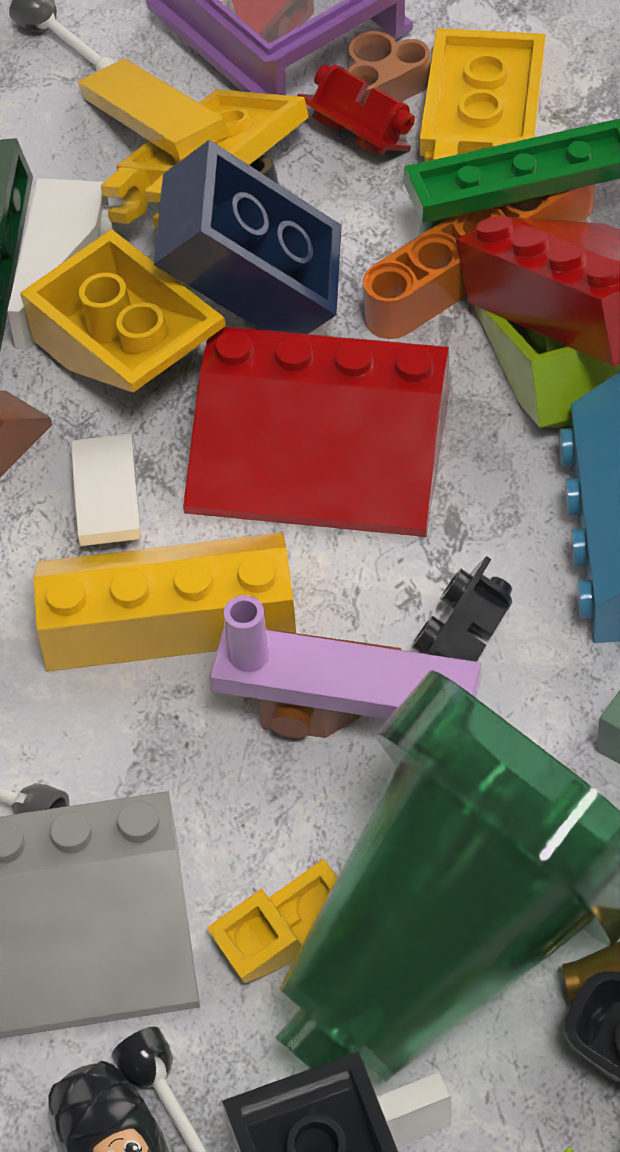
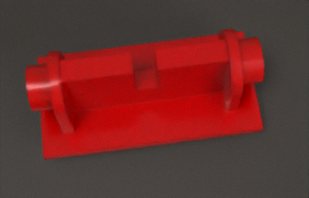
(339, 106)

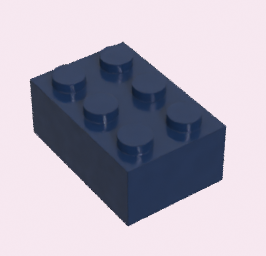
(247, 242)

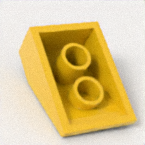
(116, 314)

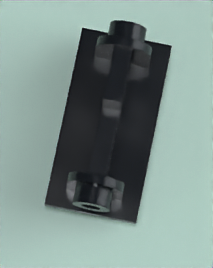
(471, 603)

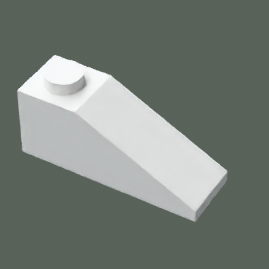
(60, 223)

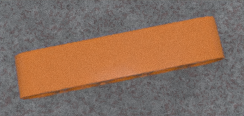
(427, 272)

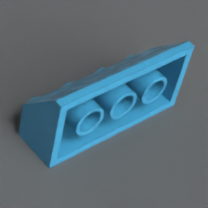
(594, 495)

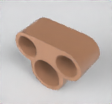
(390, 66)

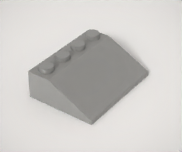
(92, 916)

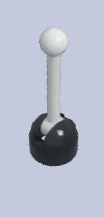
(146, 1063)

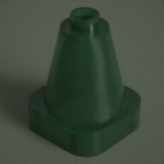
(455, 886)

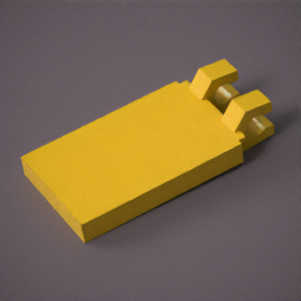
(481, 90)
(254, 127)

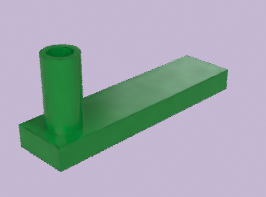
(513, 172)

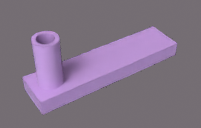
(321, 670)

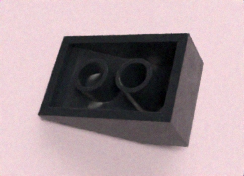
(312, 1112)

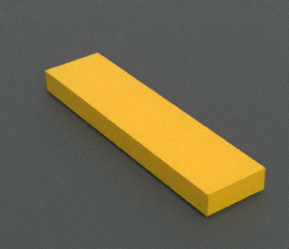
(153, 108)

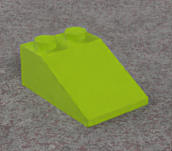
(543, 371)

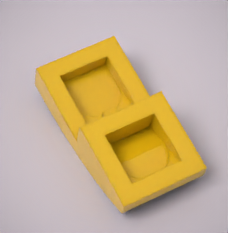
(270, 930)

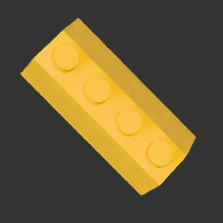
(156, 599)

